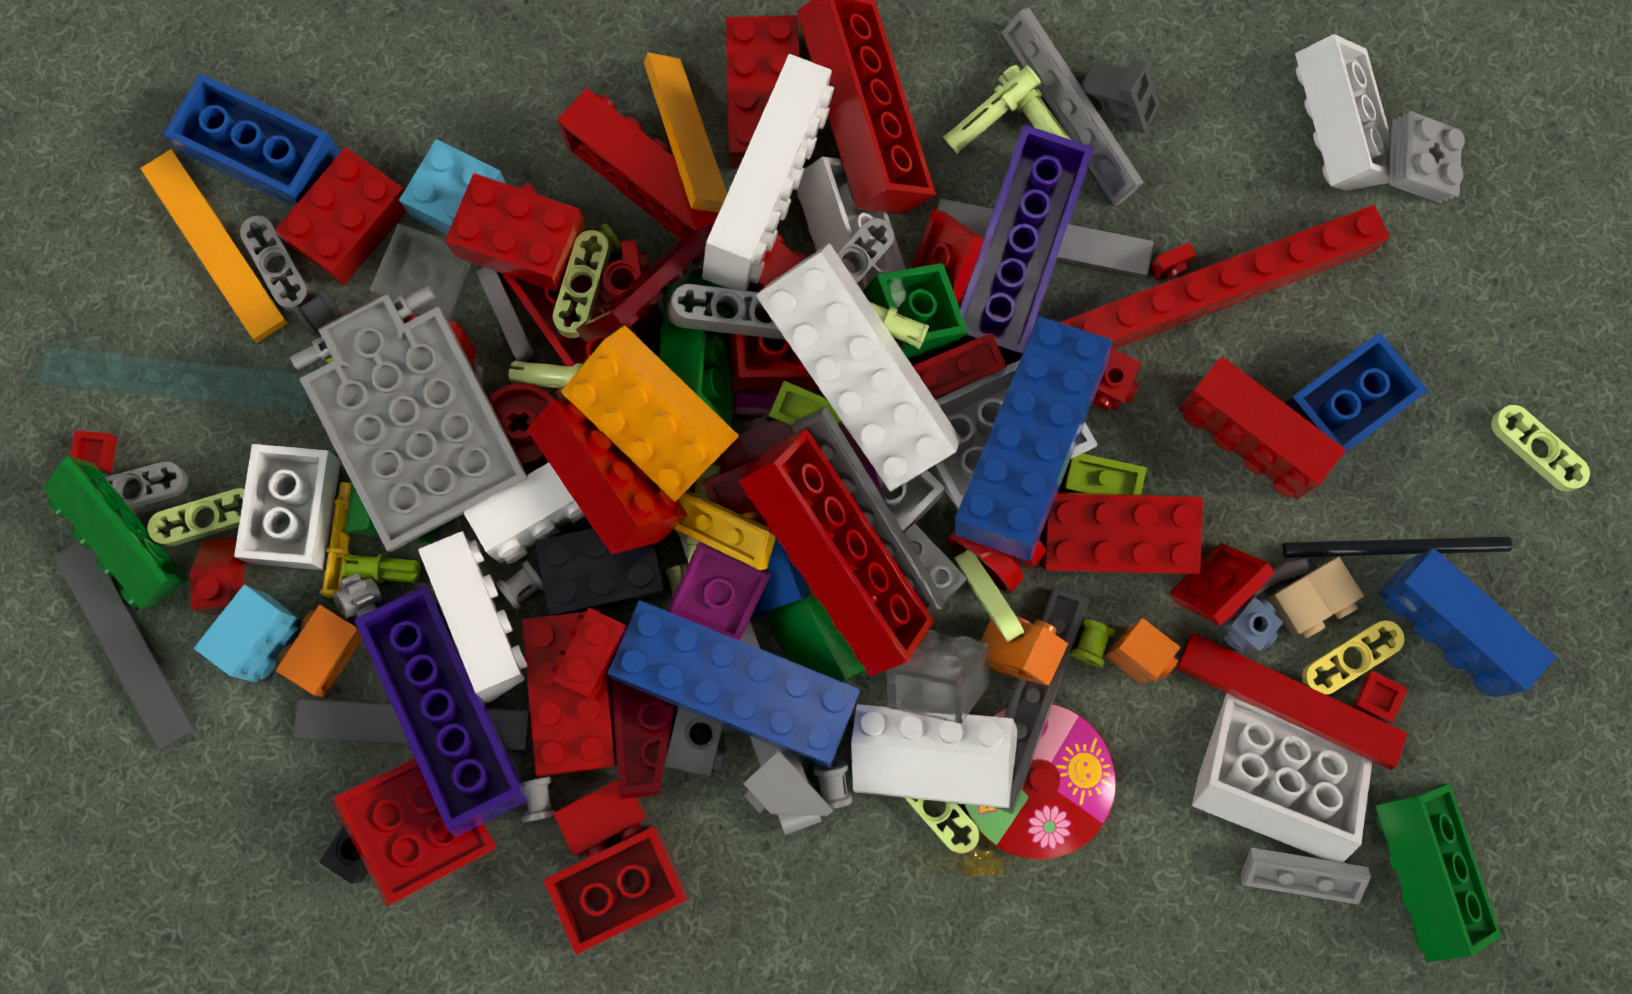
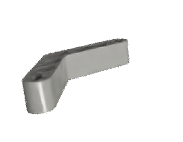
(744, 302)

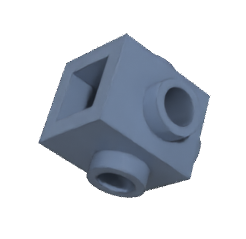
(1245, 636)

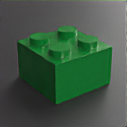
(925, 297)

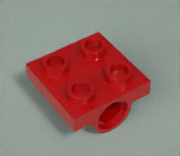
(623, 272)

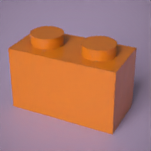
(319, 651)
(1144, 652)
(1028, 656)

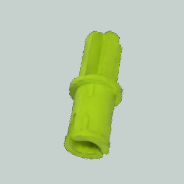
(381, 568)

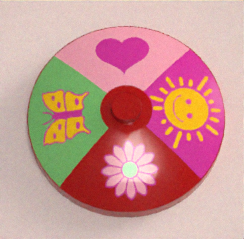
(1062, 796)

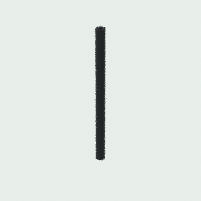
(1396, 547)

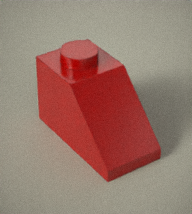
(215, 576)

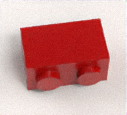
(599, 818)

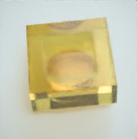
(981, 864)

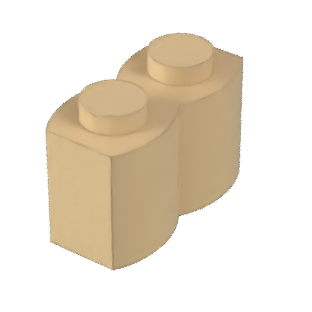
(1316, 597)

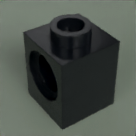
(340, 861)

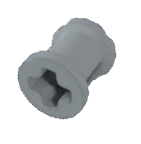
(521, 585)
(833, 783)
(539, 800)

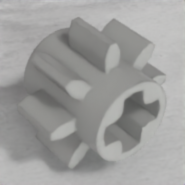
(357, 596)

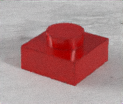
(1173, 263)
(95, 448)
(1380, 697)

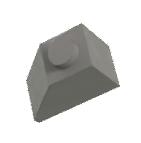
(783, 790)

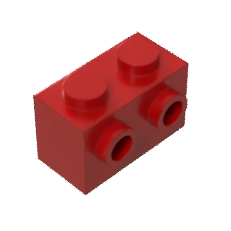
(589, 654)

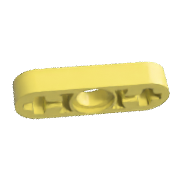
(1369, 634)

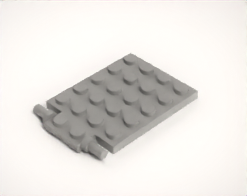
(407, 416)

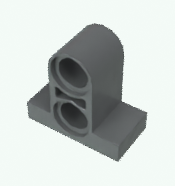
(1123, 92)

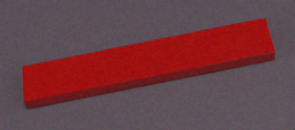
(1292, 701)

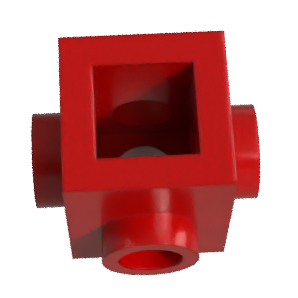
(1117, 382)

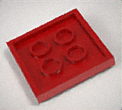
(403, 833)

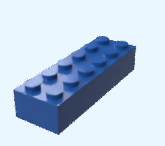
(1033, 438)
(733, 683)

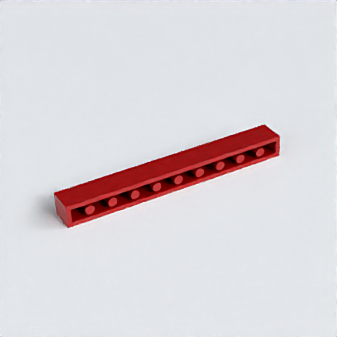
(1236, 279)

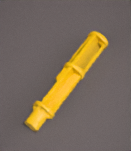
(338, 543)

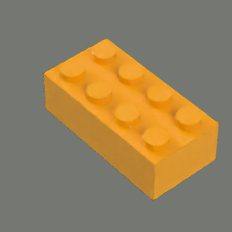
(649, 412)

